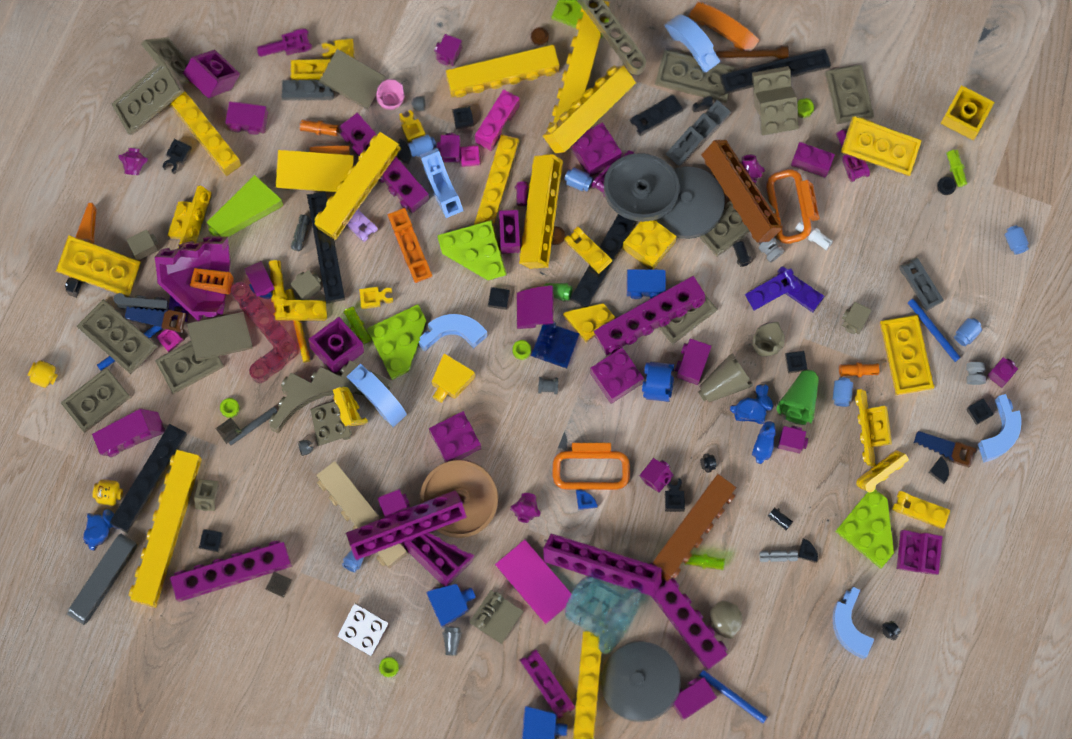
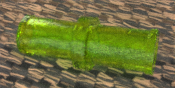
(357, 325)
(706, 562)

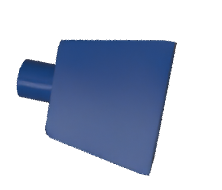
(450, 603)
(541, 725)

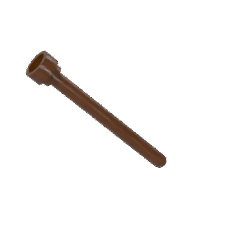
(780, 53)

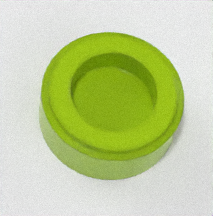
(805, 107)
(521, 349)
(229, 408)
(388, 667)

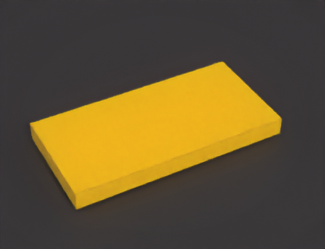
(881, 146)
(311, 170)
(98, 266)
(906, 355)

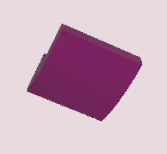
(535, 307)
(919, 552)

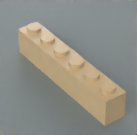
(355, 508)

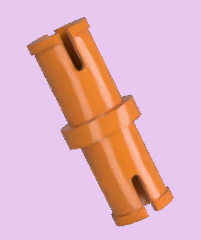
(319, 128)
(859, 369)

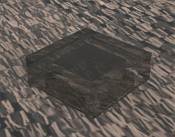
(228, 430)
(278, 584)

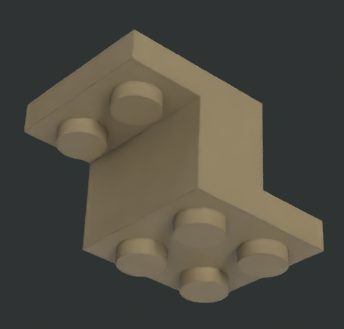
(775, 101)

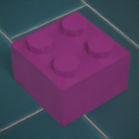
(211, 73)
(596, 149)
(336, 345)
(616, 375)
(455, 437)

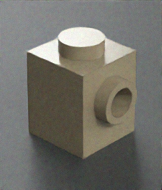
(142, 244)
(306, 285)
(855, 318)

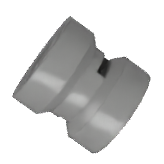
(771, 249)
(976, 373)

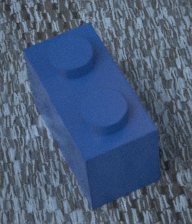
(645, 283)

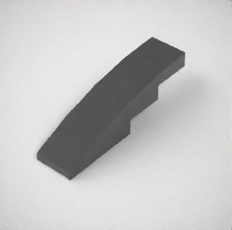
(698, 133)

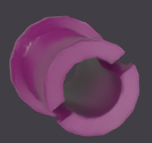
(522, 193)

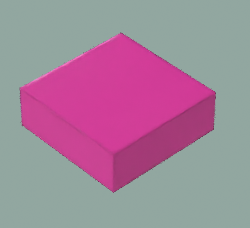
(469, 156)
(169, 339)

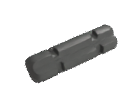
(300, 233)

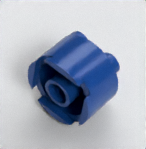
(659, 381)

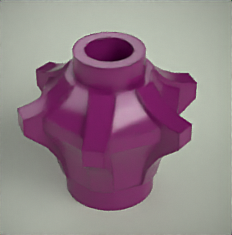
(132, 161)
(752, 166)
(526, 508)

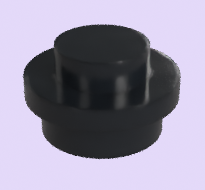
(946, 186)
(708, 463)
(890, 630)

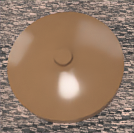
(475, 491)

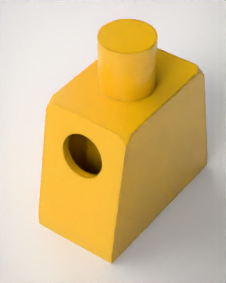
(451, 378)

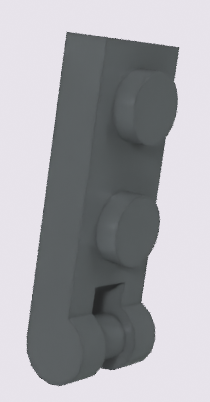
(305, 90)
(921, 284)
(140, 301)

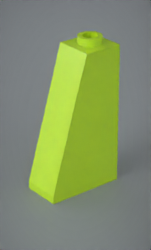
(244, 208)

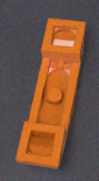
(724, 25)
(409, 245)

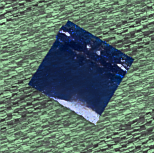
(555, 345)

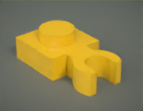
(345, 46)
(410, 127)
(372, 297)

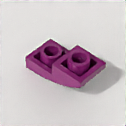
(259, 279)

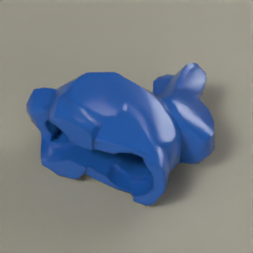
(753, 409)
(764, 442)
(97, 529)

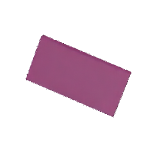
(534, 581)

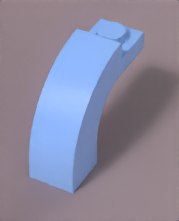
(692, 36)
(440, 183)
(453, 325)
(377, 394)
(1010, 430)
(845, 631)

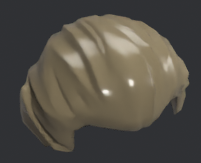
(768, 339)
(726, 619)

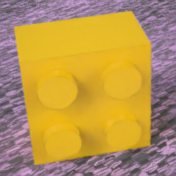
(967, 112)
(649, 243)

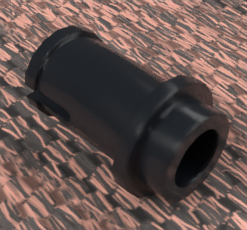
(741, 253)
(780, 518)

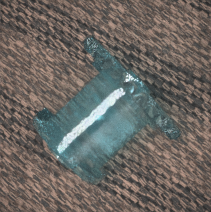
(590, 607)

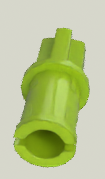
(957, 168)

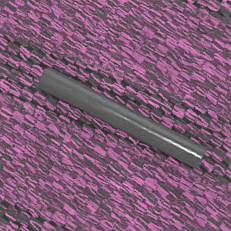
(254, 424)

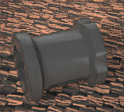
(548, 385)

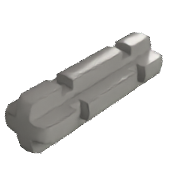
(778, 556)

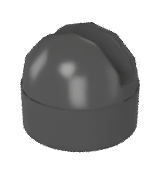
(418, 103)
(304, 447)

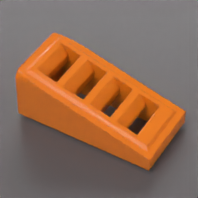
(87, 226)
(221, 275)

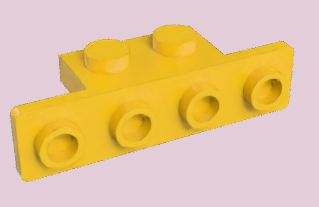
(190, 216)
(874, 427)

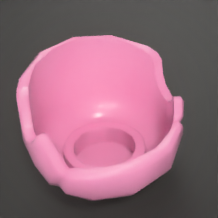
(390, 94)

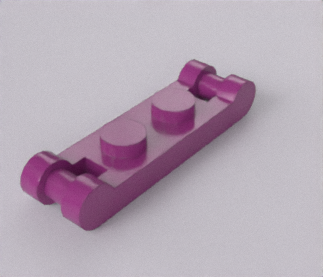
(547, 684)

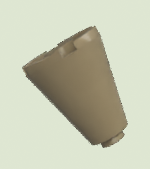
(725, 380)

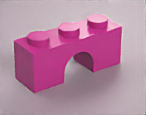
(491, 128)

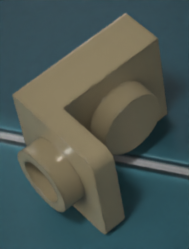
(206, 495)

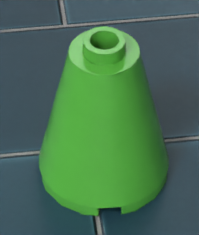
(800, 399)

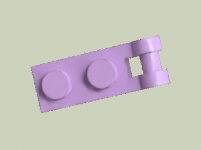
(357, 222)

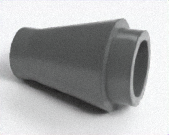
(451, 640)

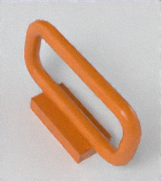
(806, 200)
(591, 451)

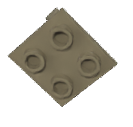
(328, 424)
(496, 616)

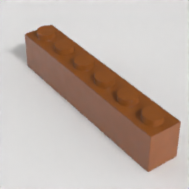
(741, 191)
(693, 526)

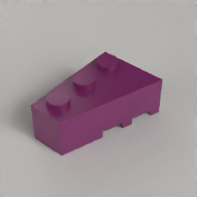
(128, 432)
(438, 557)

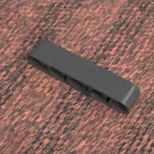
(102, 579)

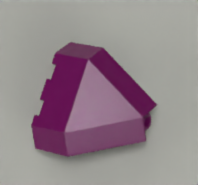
(176, 269)

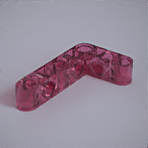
(273, 331)

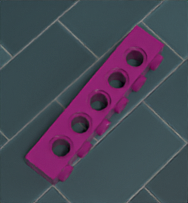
(412, 201)
(688, 288)
(406, 525)
(602, 564)
(184, 591)
(707, 658)

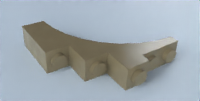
(302, 392)

